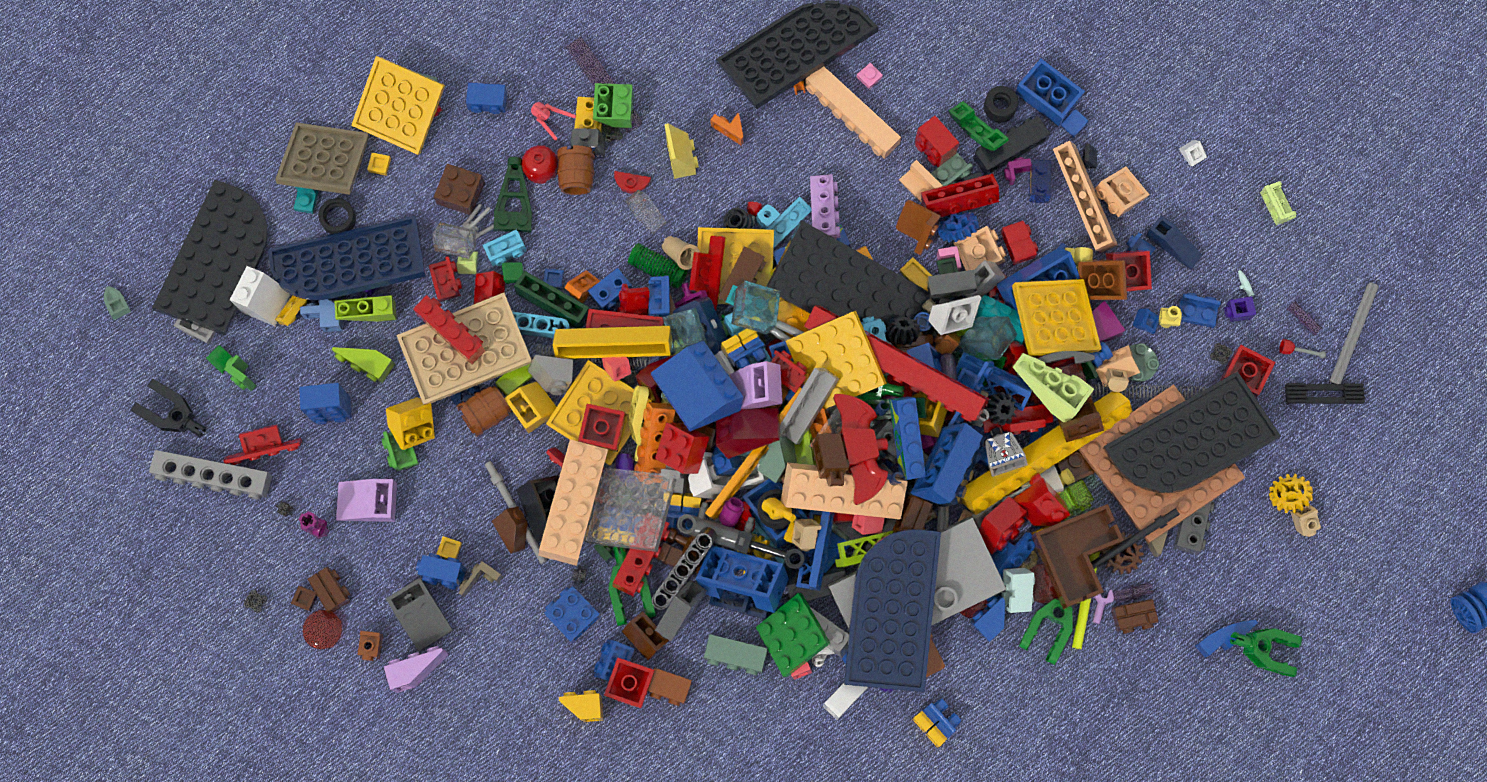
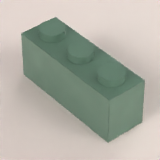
(735, 654)

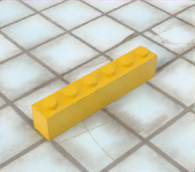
(612, 342)

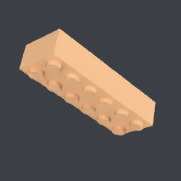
(807, 491)
(573, 502)

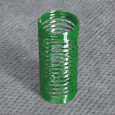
(636, 255)

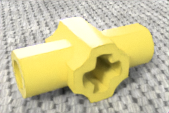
(1170, 316)

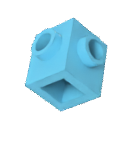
(874, 326)

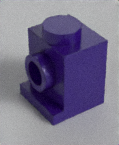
(1244, 305)

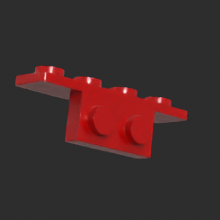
(707, 269)
(1029, 419)
(261, 442)

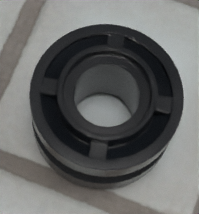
(736, 214)

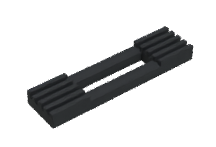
(1297, 392)

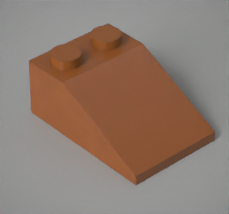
(1104, 279)

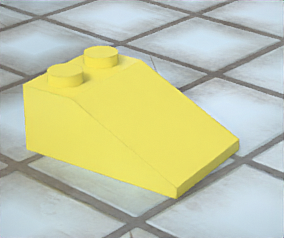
(680, 152)

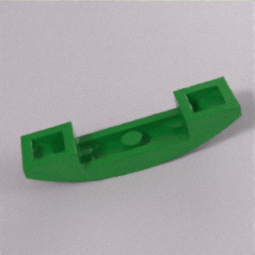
(976, 128)

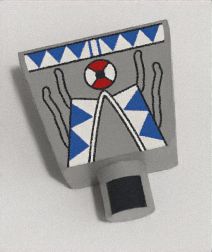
(1004, 452)

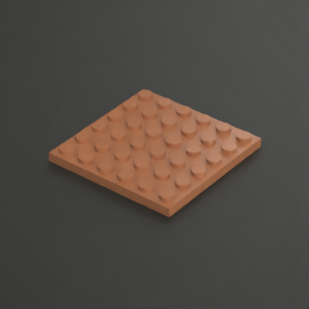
(1143, 505)

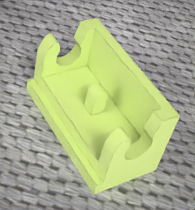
(1277, 203)

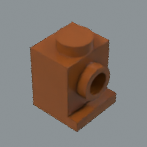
(947, 342)
(375, 651)

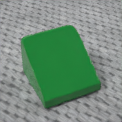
(512, 271)
(219, 358)

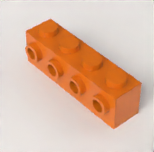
(655, 419)

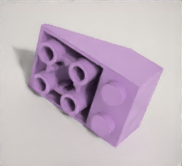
(759, 384)
(367, 500)
(412, 671)

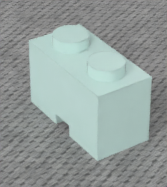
(1019, 589)

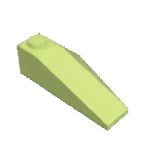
(1057, 391)

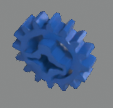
(958, 226)

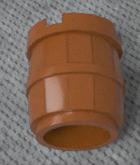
(575, 170)
(484, 410)

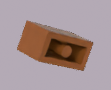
(669, 687)

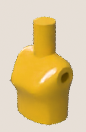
(777, 510)

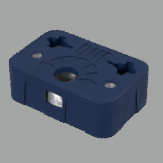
(710, 322)

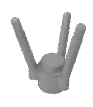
(472, 225)

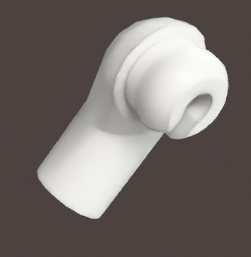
(818, 659)

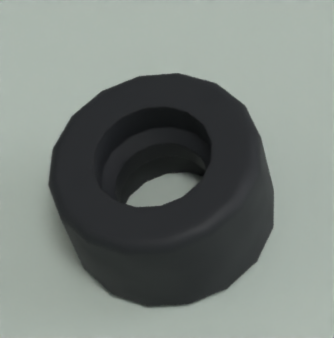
(1004, 93)

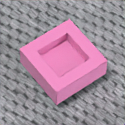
(869, 76)

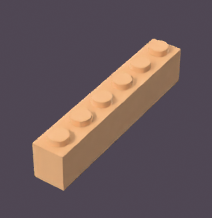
(853, 112)
(1085, 197)

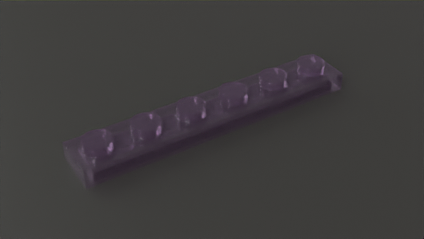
(594, 70)

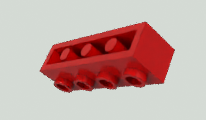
(962, 196)
(446, 327)
(636, 566)

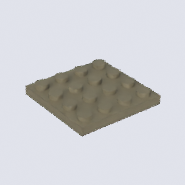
(322, 158)

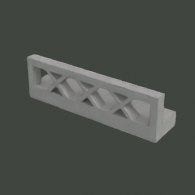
(808, 404)

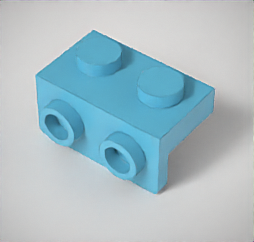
(505, 248)

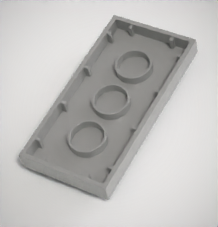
(963, 574)

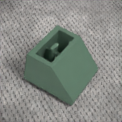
(774, 462)

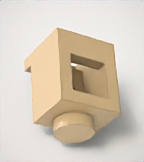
(1306, 521)
(805, 534)

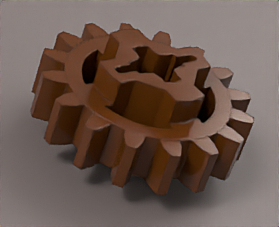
(1128, 556)

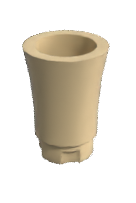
(679, 251)

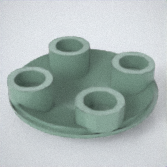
(1145, 360)

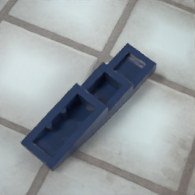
(741, 604)

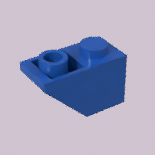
(991, 619)

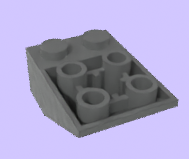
(419, 614)

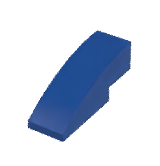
(1222, 637)

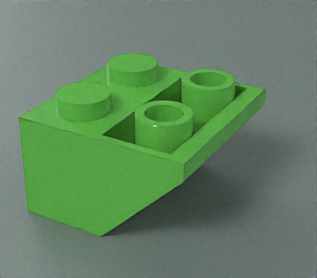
(613, 104)

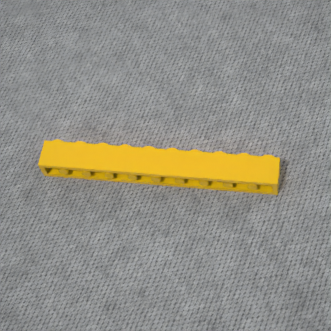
(1041, 456)

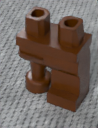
(671, 555)

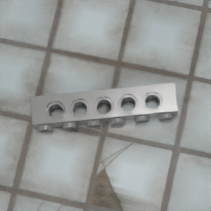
(163, 461)

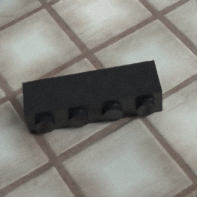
(1021, 140)

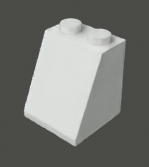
(259, 296)

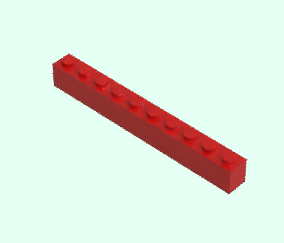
(915, 373)

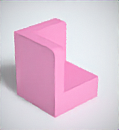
(950, 252)

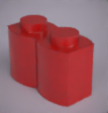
(1019, 242)

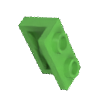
(235, 367)
(398, 458)

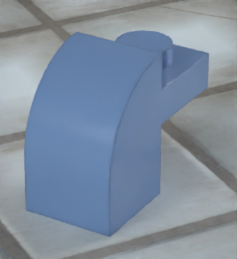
(325, 312)

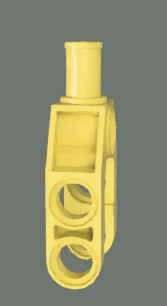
(635, 414)

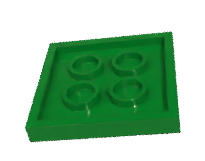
(792, 635)

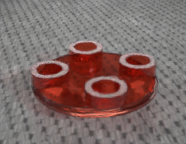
(1042, 589)
(322, 629)

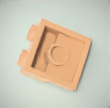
(1121, 191)
(980, 247)

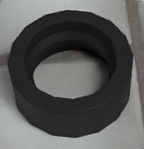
(329, 205)
(774, 524)

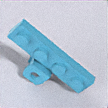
(783, 223)

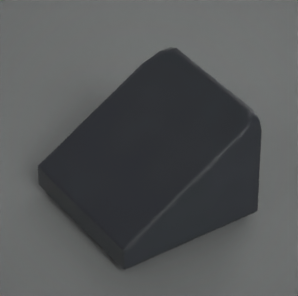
(1089, 156)

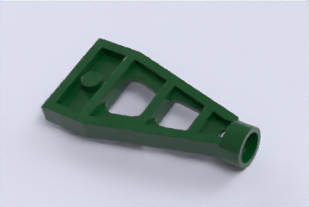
(507, 220)

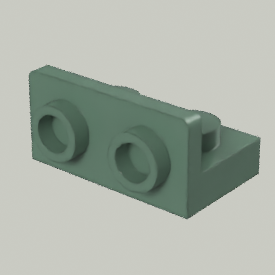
(952, 170)

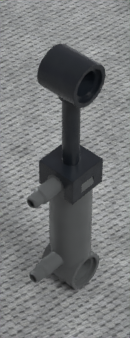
(737, 539)

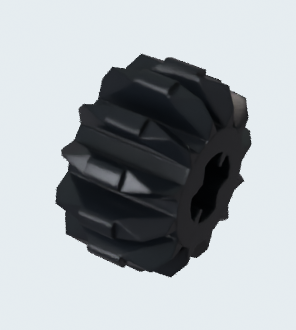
(903, 330)
(1007, 410)

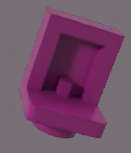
(1016, 166)

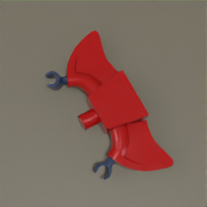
(863, 447)

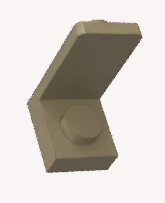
(489, 574)

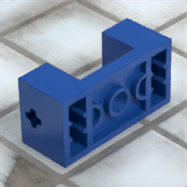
(762, 578)

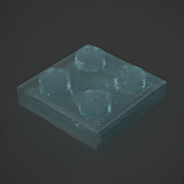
(685, 329)

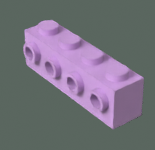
(824, 204)

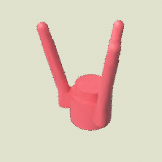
(542, 113)

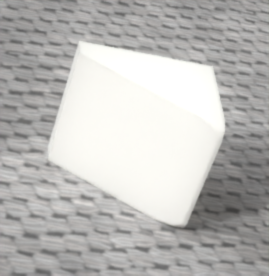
(1193, 152)

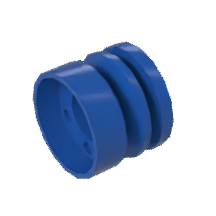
(1471, 607)

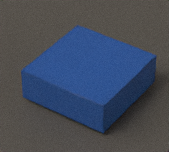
(554, 278)

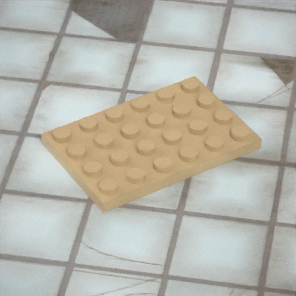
(444, 372)

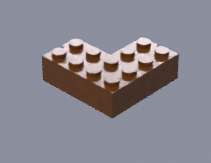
(1066, 552)

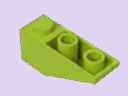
(366, 309)
(369, 361)

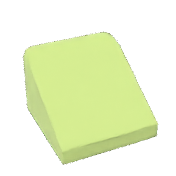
(468, 266)

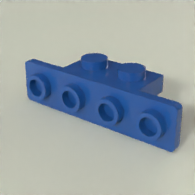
(974, 382)
(1013, 556)

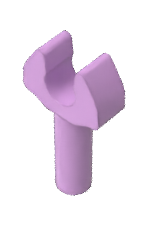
(1101, 602)

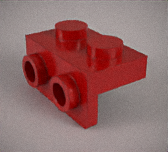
(444, 279)
(488, 285)
(634, 300)
(792, 374)

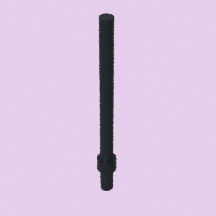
(1160, 522)

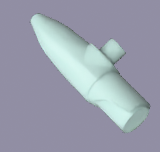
(1245, 285)

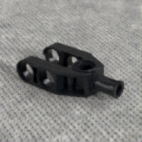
(170, 424)

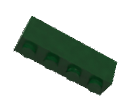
(551, 300)

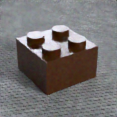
(459, 189)

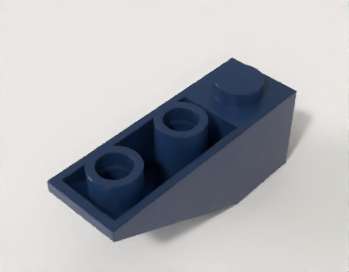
(1174, 242)

